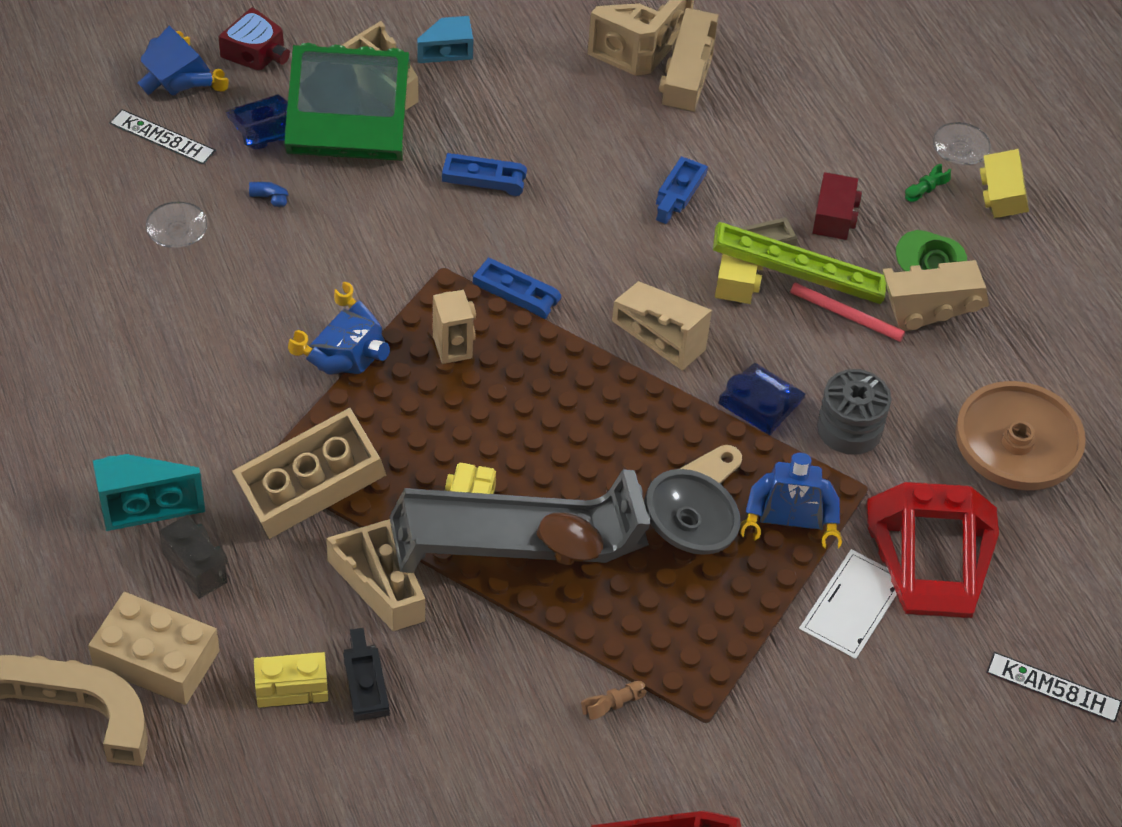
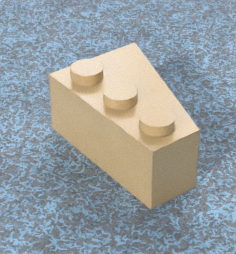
(689, 60)
(935, 294)
(664, 322)
(372, 569)

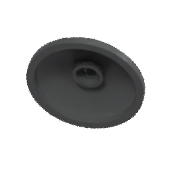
(692, 511)

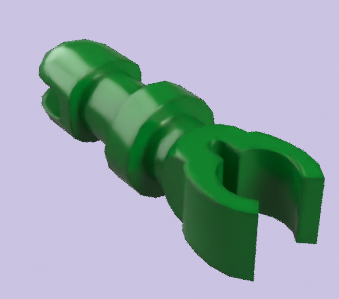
(927, 183)

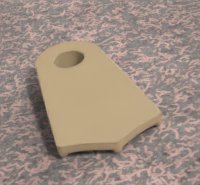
(713, 466)

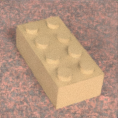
(309, 472)

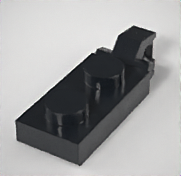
(365, 678)

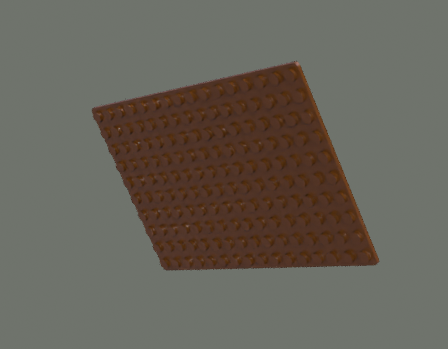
(563, 426)

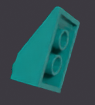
(146, 490)

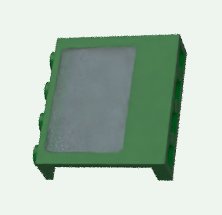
(347, 102)

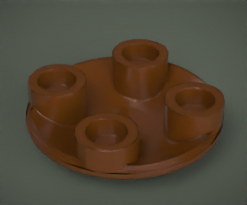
(570, 537)

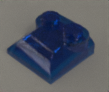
(261, 121)
(760, 398)

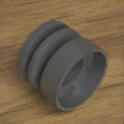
(853, 411)

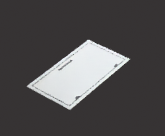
(851, 604)

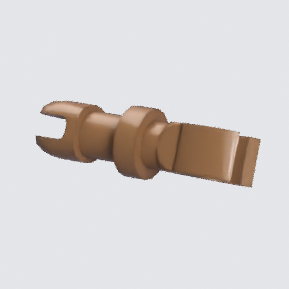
(601, 704)

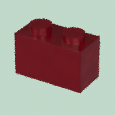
(836, 205)

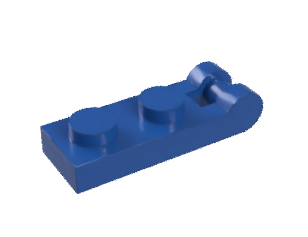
(484, 173)
(516, 287)

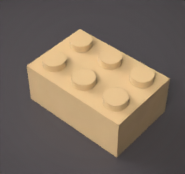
(155, 647)

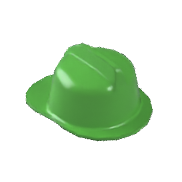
(927, 250)

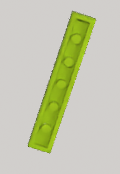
(799, 262)

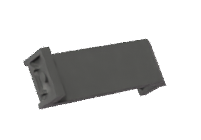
(508, 524)

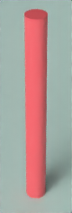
(847, 312)

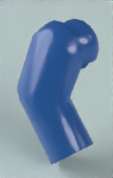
(269, 189)

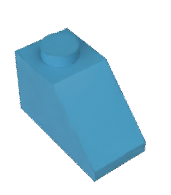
(446, 41)

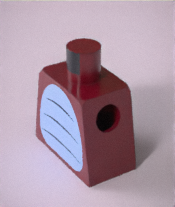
(253, 41)

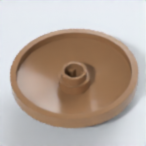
(1020, 435)

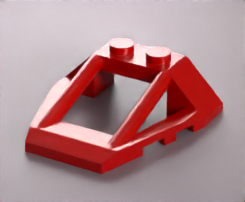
(898, 509)

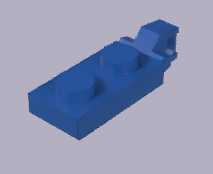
(679, 188)

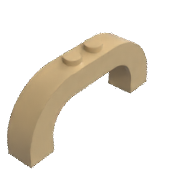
(82, 686)

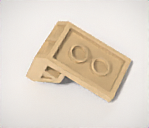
(634, 34)

